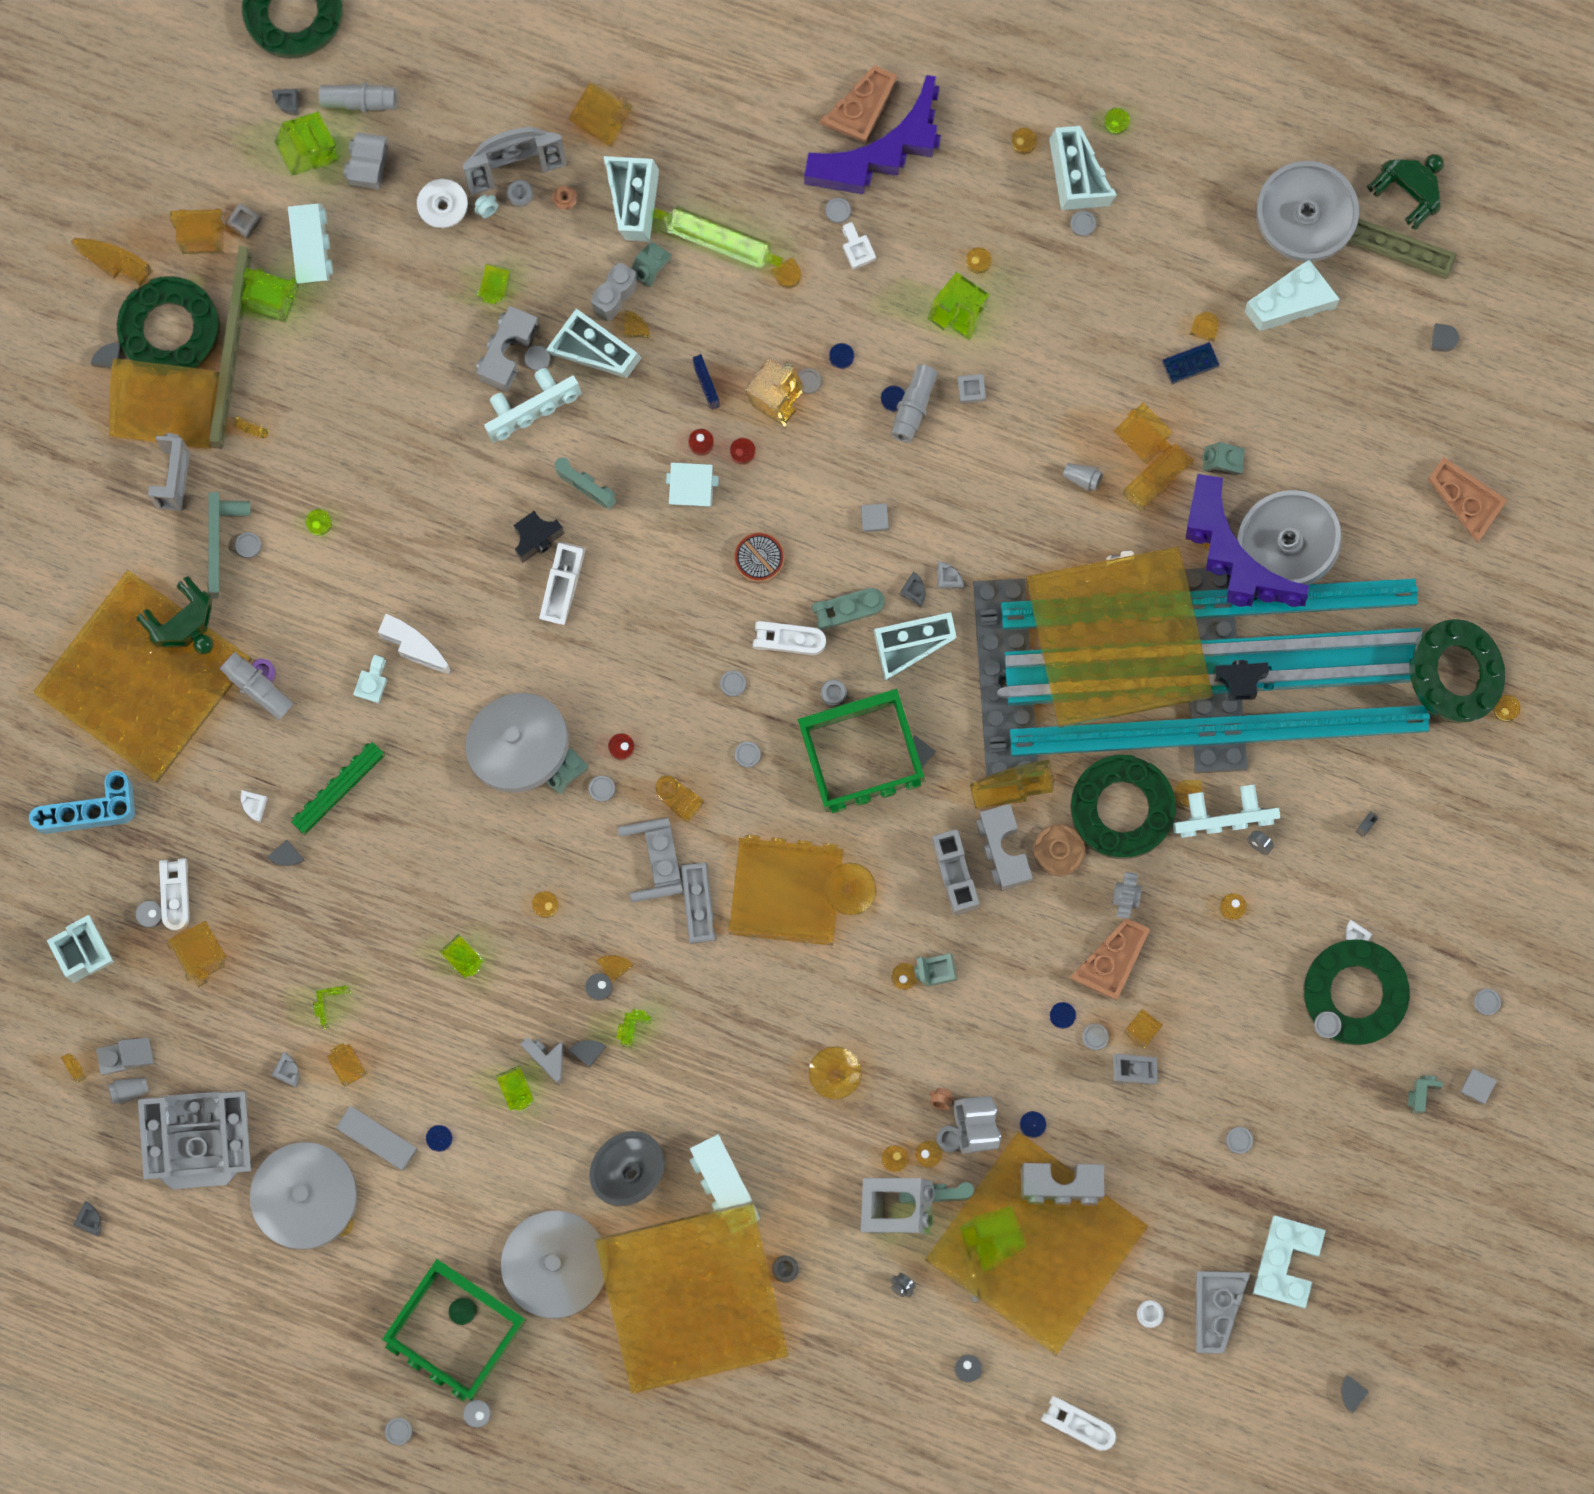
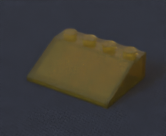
(161, 400)

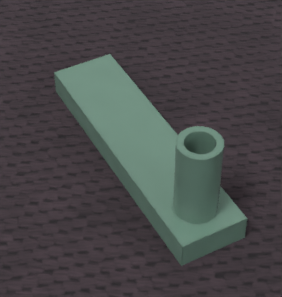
(215, 509)

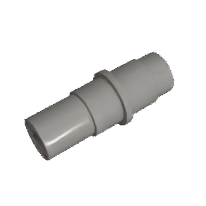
(358, 97)
(914, 404)
(256, 685)

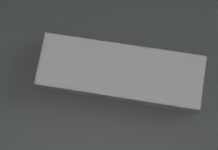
(698, 903)
(376, 1138)

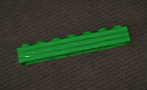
(337, 788)

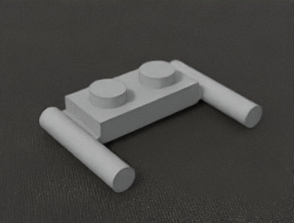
(662, 858)

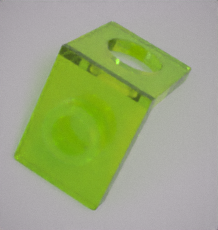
(320, 1006)

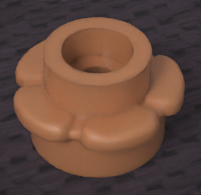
(564, 204)
(942, 1099)

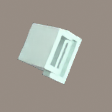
(691, 484)
(80, 949)

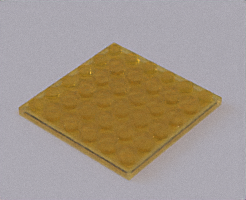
(1119, 637)
(131, 693)
(1067, 1253)
(691, 1297)

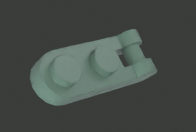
(585, 484)
(849, 608)
(942, 1193)

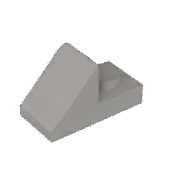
(125, 1056)
(551, 1063)
(1134, 1069)

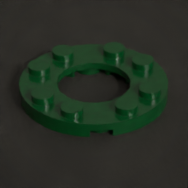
(292, 44)
(168, 291)
(1425, 675)
(1132, 771)
(1381, 963)

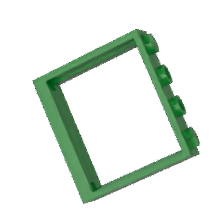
(853, 710)
(418, 1362)

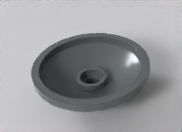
(622, 1159)

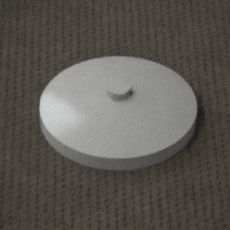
(1307, 211)
(1292, 535)
(517, 742)
(303, 1196)
(552, 1264)

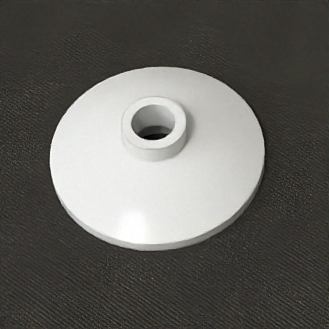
(441, 192)

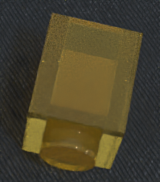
(1143, 1028)
(346, 1064)

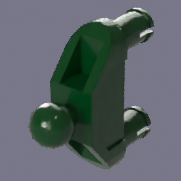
(1415, 180)
(187, 625)

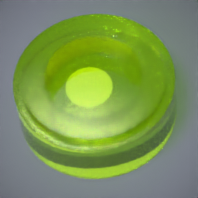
(1116, 121)
(318, 522)

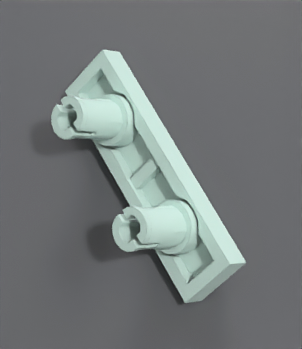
(540, 405)
(1250, 813)

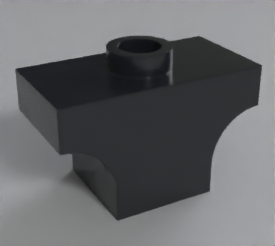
(535, 535)
(1241, 678)

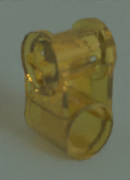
(682, 799)

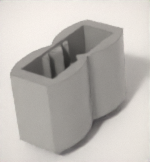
(367, 161)
(618, 287)
(977, 1124)

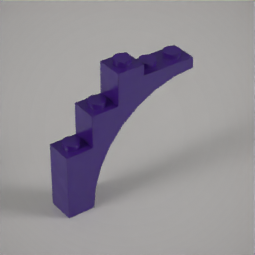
(852, 169)
(1226, 556)

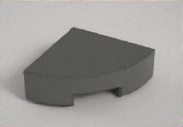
(287, 100)
(105, 355)
(914, 590)
(923, 750)
(1367, 823)
(285, 855)
(587, 1051)
(89, 1219)
(1352, 1393)

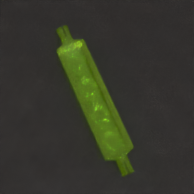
(718, 237)

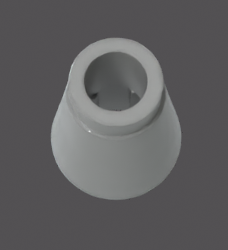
(1084, 476)
(127, 1089)

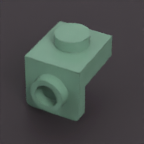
(650, 263)
(1223, 458)
(570, 770)
(936, 970)
(1417, 1098)

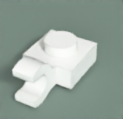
(857, 249)

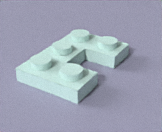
(1281, 1240)

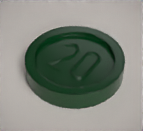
(461, 1311)

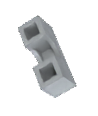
(514, 328)
(1009, 870)
(954, 872)
(1039, 1185)

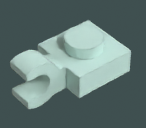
(371, 684)

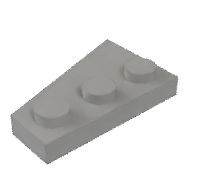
(1216, 1307)

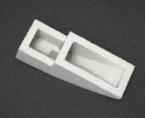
(562, 582)
(412, 644)

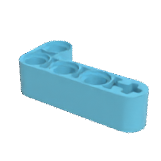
(82, 809)

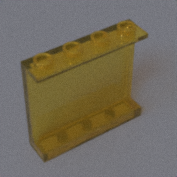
(783, 890)

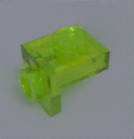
(494, 284)
(462, 957)
(626, 1030)
(515, 1088)

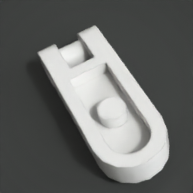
(789, 638)
(174, 894)
(1080, 1425)

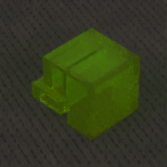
(306, 143)
(268, 294)
(959, 306)
(995, 1236)

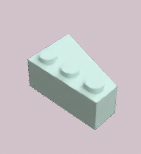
(1077, 173)
(634, 194)
(310, 243)
(1292, 297)
(593, 346)
(911, 641)
(719, 1174)

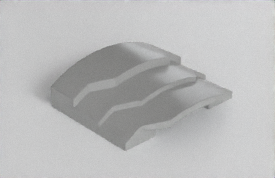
(509, 148)
(195, 1138)

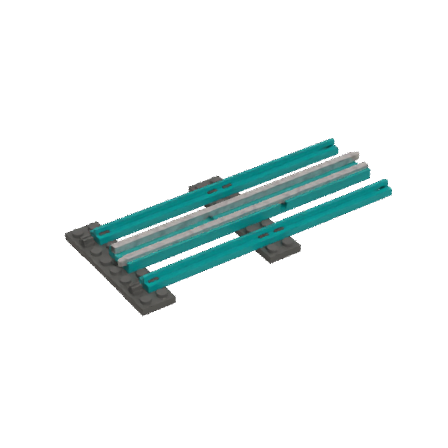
(1216, 724)

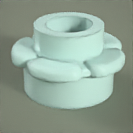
(486, 206)

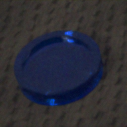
(841, 356)
(891, 396)
(1062, 1015)
(1032, 1124)
(439, 1138)

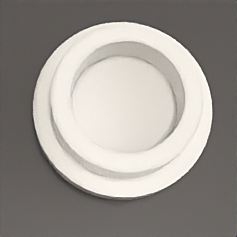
(1150, 1314)

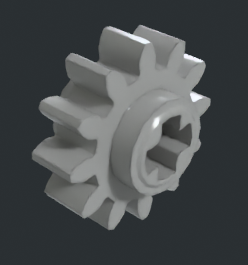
(1127, 895)

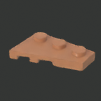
(861, 107)
(1467, 497)
(1112, 962)

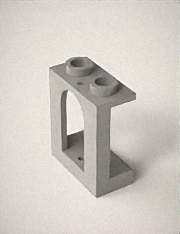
(172, 495)
(872, 1205)

